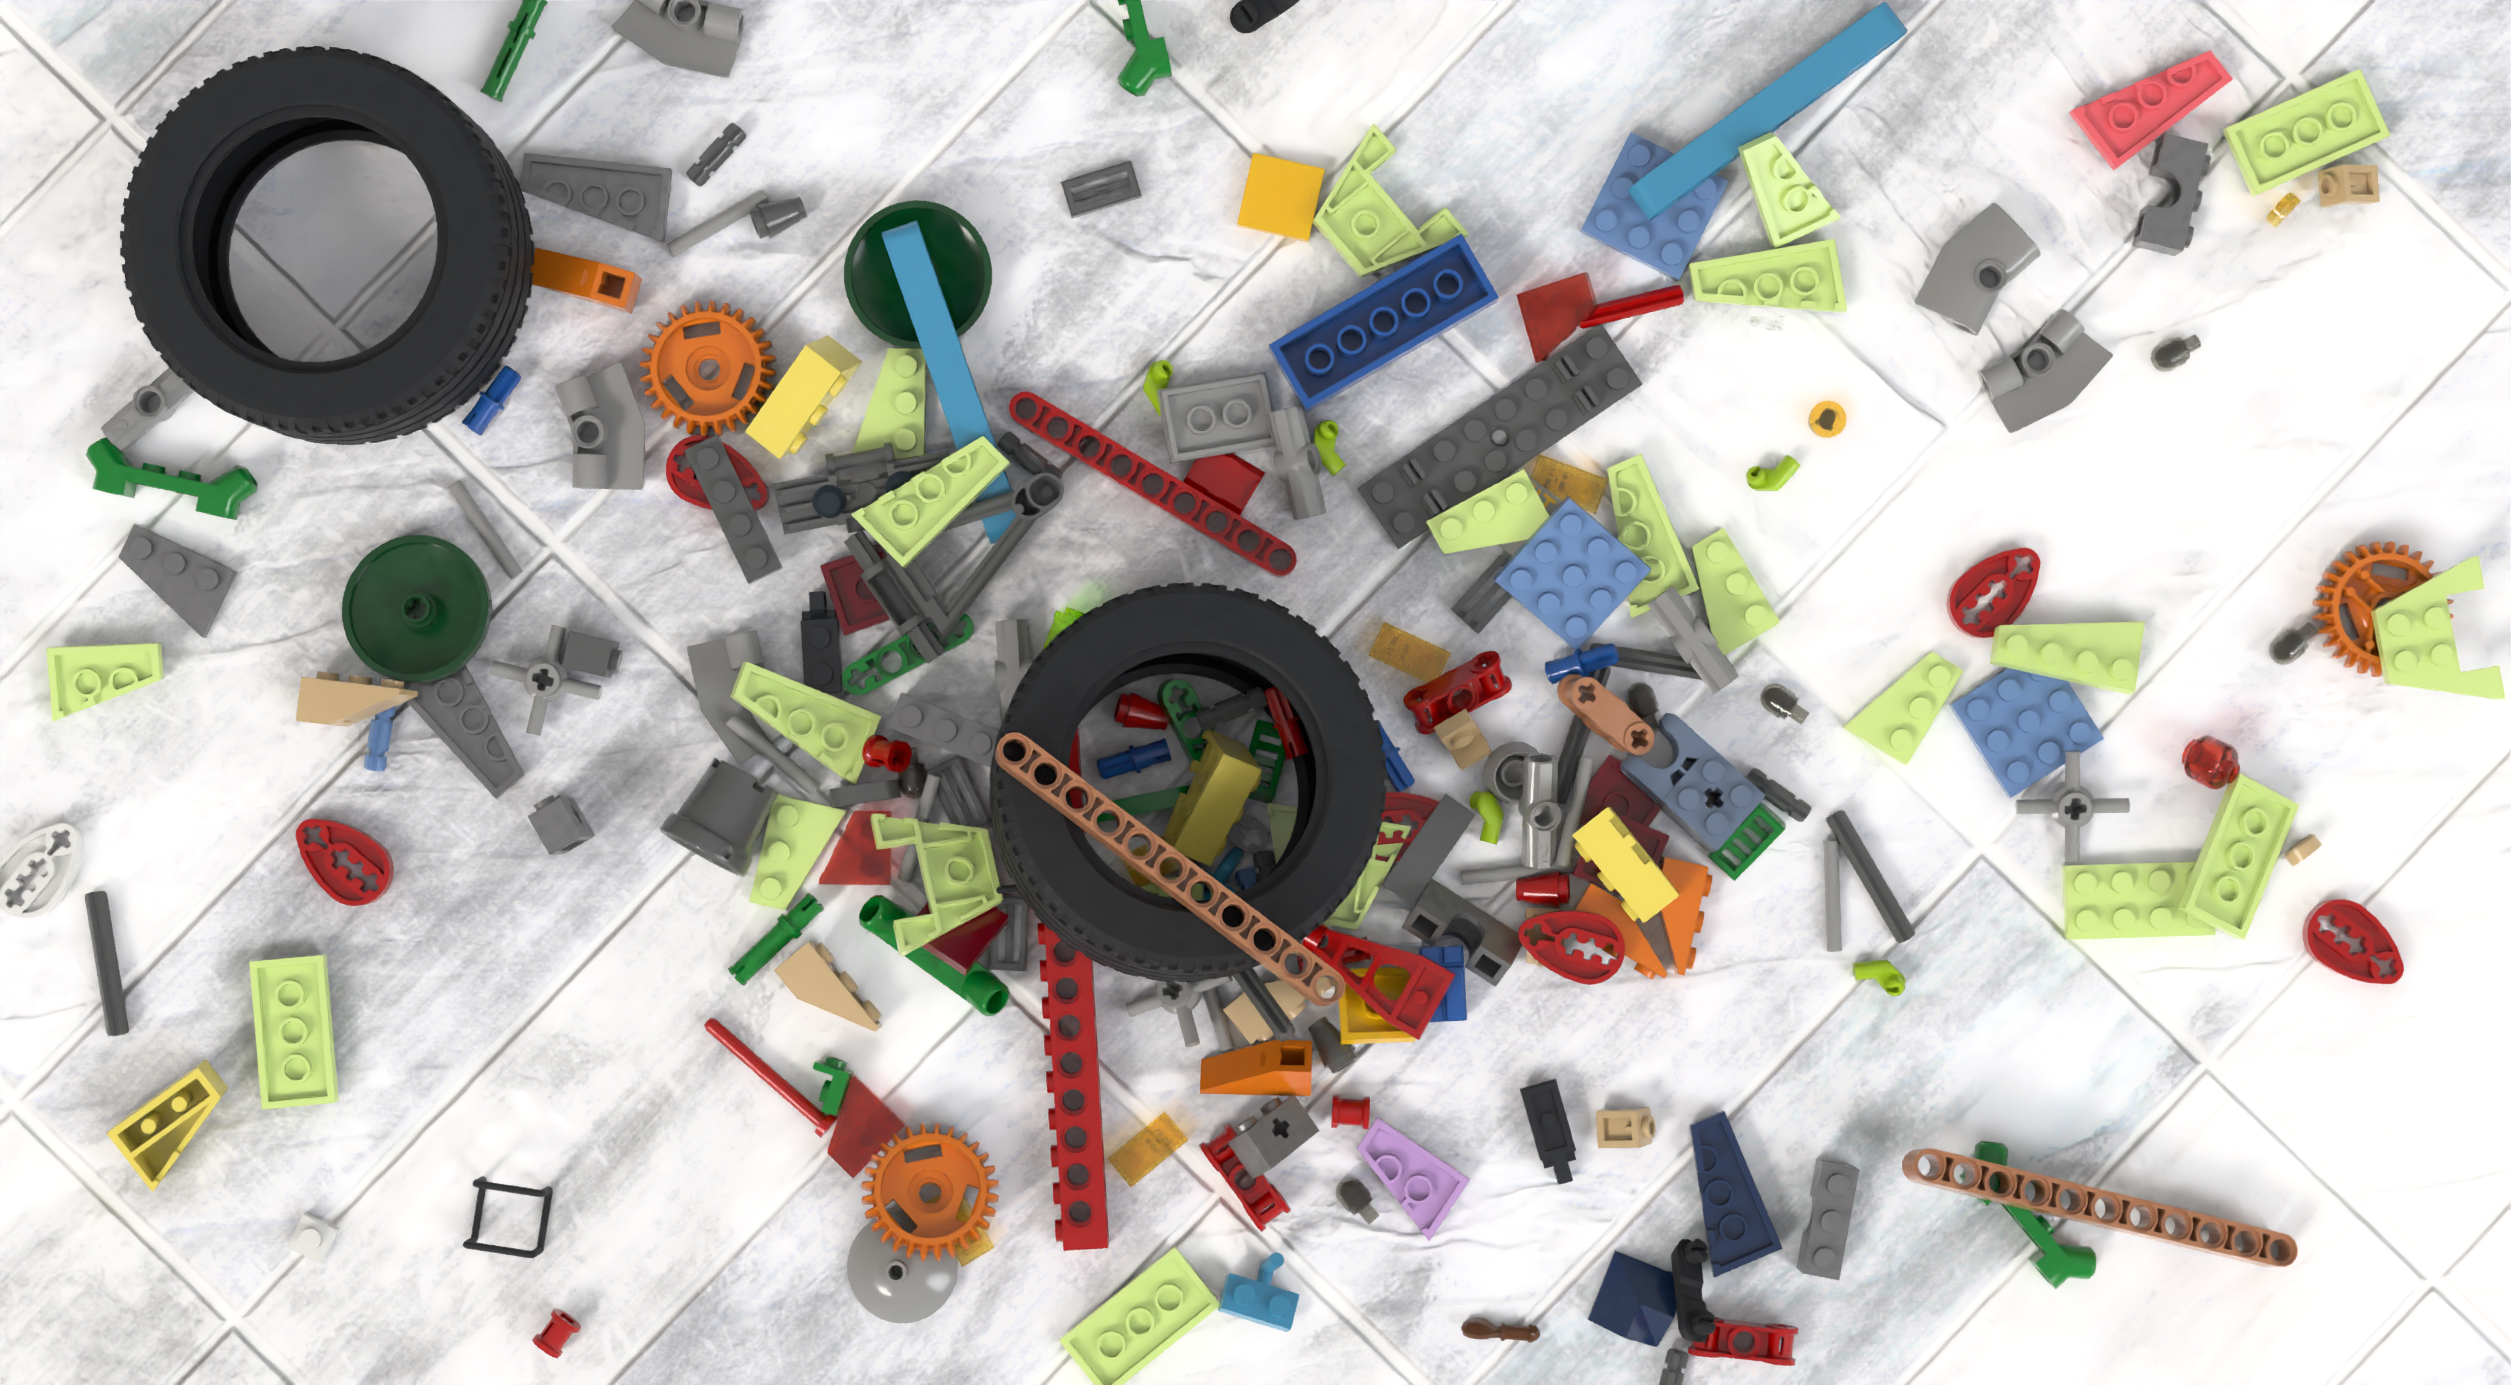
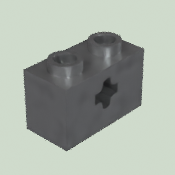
(560, 824)
(1273, 1135)

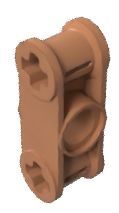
(1605, 714)

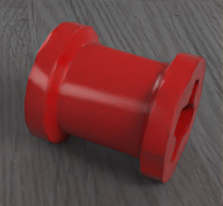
(881, 752)
(1350, 1112)
(556, 1333)

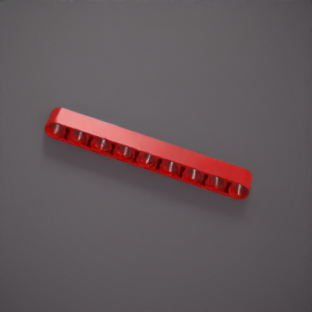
(1142, 469)

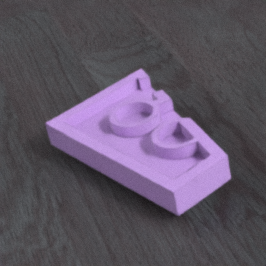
(1413, 1175)

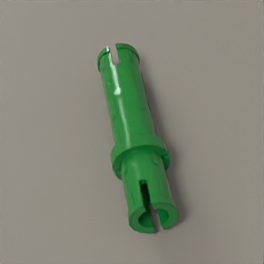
(513, 47)
(787, 928)

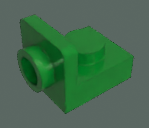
(833, 1091)

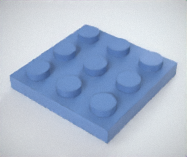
(1664, 241)
(1572, 573)
(2025, 726)

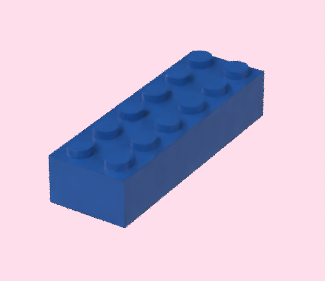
(1383, 323)

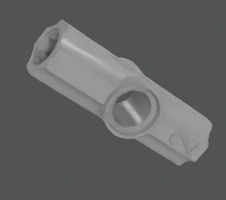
(135, 419)
(1297, 462)
(1693, 640)
(1012, 658)
(1539, 790)

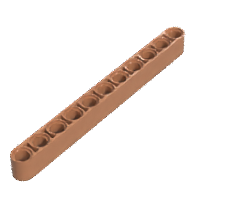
(1188, 875)
(2117, 1208)

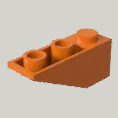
(586, 279)
(1683, 915)
(1636, 946)
(1261, 1069)

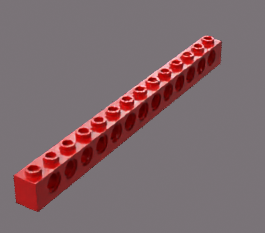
(1093, 1231)

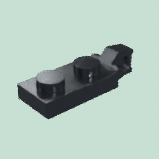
(821, 646)
(1550, 1127)

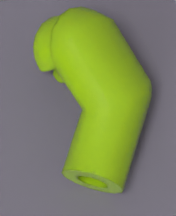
(1157, 379)
(1325, 440)
(1772, 479)
(1491, 813)
(1883, 973)

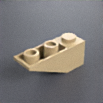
(345, 703)
(818, 983)
(1251, 1023)

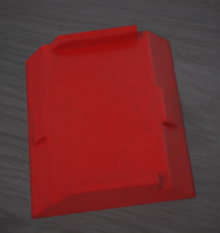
(1225, 480)

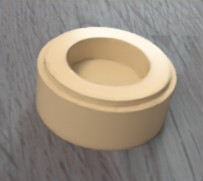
(2302, 849)

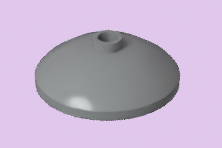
(903, 1299)

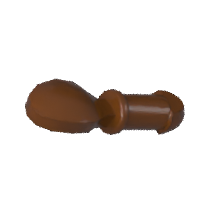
(1483, 1329)

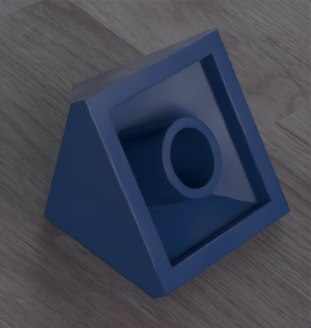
(1635, 1300)

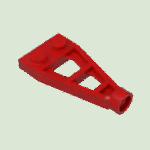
(1420, 996)

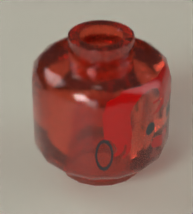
(2211, 762)

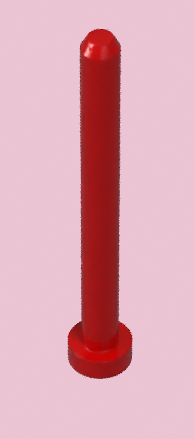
(771, 1077)

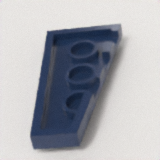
(1731, 1204)

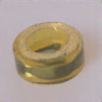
(2282, 209)
(1827, 419)

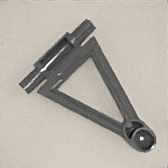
(909, 595)

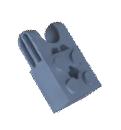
(1682, 786)

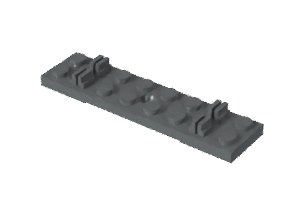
(1530, 411)

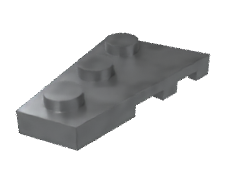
(179, 576)

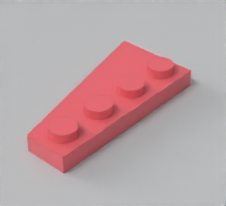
(2138, 114)

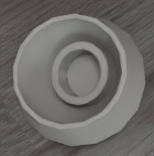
(1504, 766)

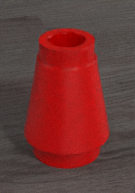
(1139, 712)
(1544, 889)

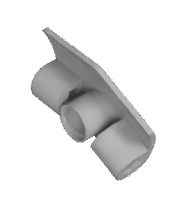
(699, 45)
(1954, 283)
(2069, 365)
(619, 451)
(715, 671)

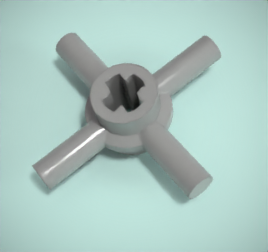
(535, 689)
(2063, 797)
(1181, 1006)

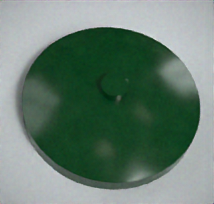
(955, 252)
(416, 609)

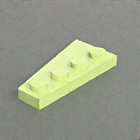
(1776, 278)
(922, 508)
(1648, 533)
(2079, 653)
(809, 718)

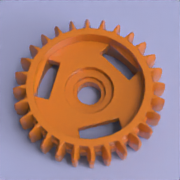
(683, 358)
(2361, 593)
(951, 1173)

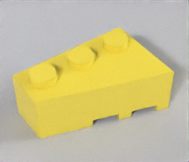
(803, 396)
(1214, 798)
(1624, 865)
(166, 1123)

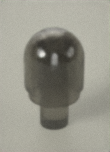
(2173, 353)
(2291, 644)
(1643, 703)
(1782, 703)
(914, 777)
(1356, 1198)

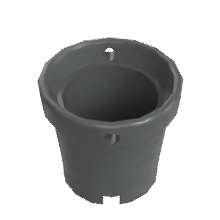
(722, 817)

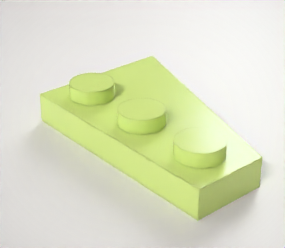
(1783, 192)
(897, 406)
(1492, 517)
(1730, 594)
(95, 673)
(1907, 709)
(791, 846)

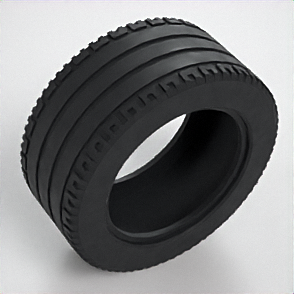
(213, 157)
(1245, 647)

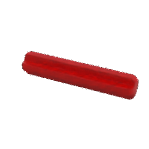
(1635, 305)

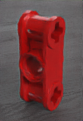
(1476, 685)
(1254, 1197)
(1763, 1347)

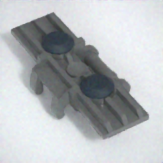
(829, 501)

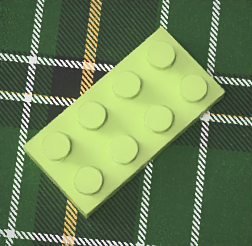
(2306, 132)
(2238, 856)
(2128, 901)
(294, 1031)
(1140, 1320)

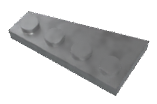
(609, 191)
(466, 725)

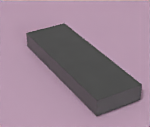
(1428, 849)

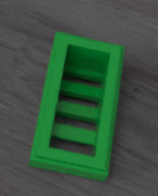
(1263, 793)
(1757, 849)

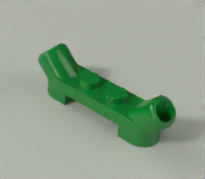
(1150, 57)
(216, 498)
(978, 987)
(2052, 1260)

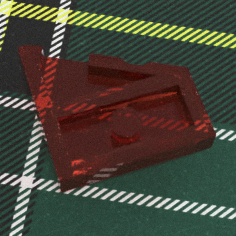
(1556, 311)
(856, 857)
(861, 1127)

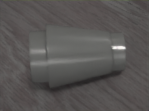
(777, 216)
(1329, 1047)

